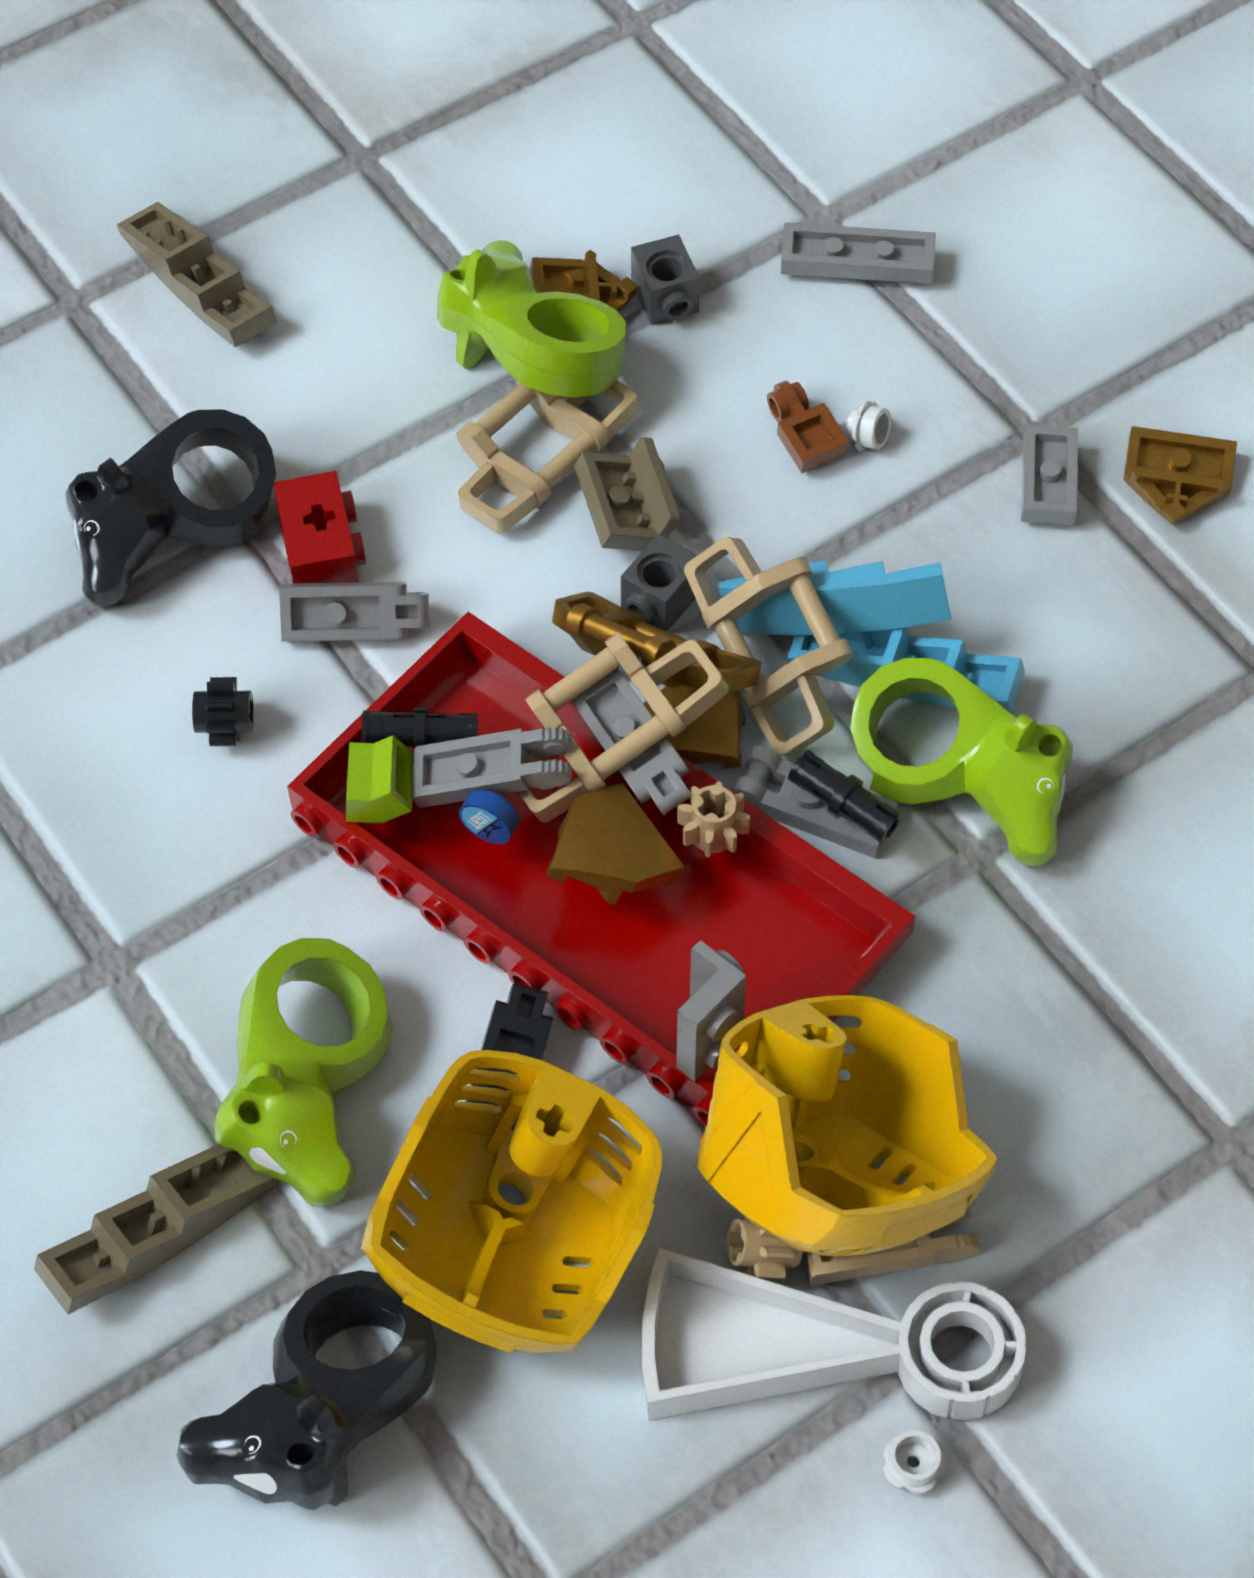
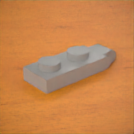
(350, 611)
(614, 712)

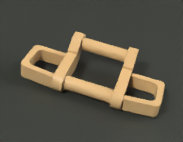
(532, 487)
(799, 672)
(667, 720)

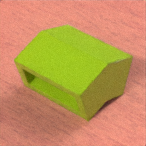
(379, 781)

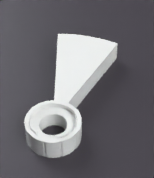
(740, 1339)

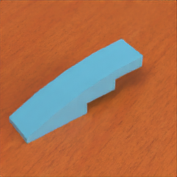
(855, 600)
(995, 675)

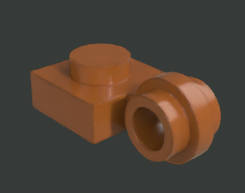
(807, 434)

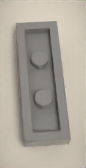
(858, 253)

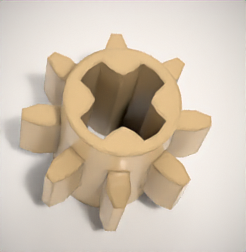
(713, 819)
(759, 1251)

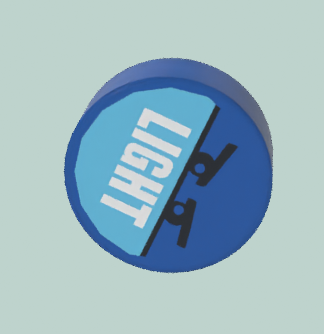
(489, 816)

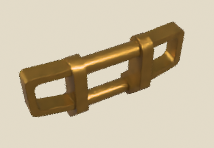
(595, 619)

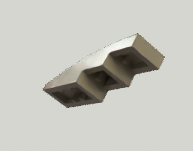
(195, 274)
(151, 1226)

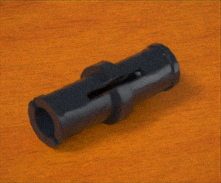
(417, 727)
(845, 796)

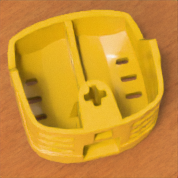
(809, 1154)
(495, 1263)

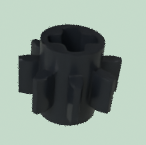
(223, 711)

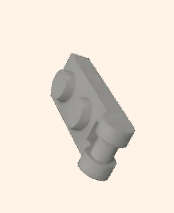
(796, 806)

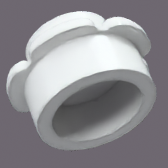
(869, 426)
(913, 1445)

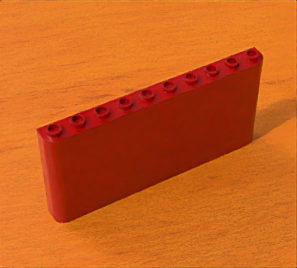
(612, 969)

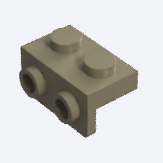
(628, 496)

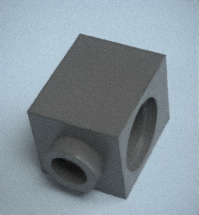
(665, 279)
(657, 583)

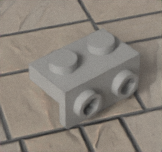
(711, 1011)

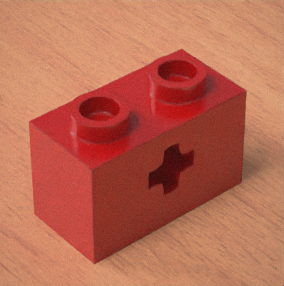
(317, 531)

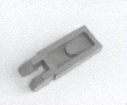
(490, 762)

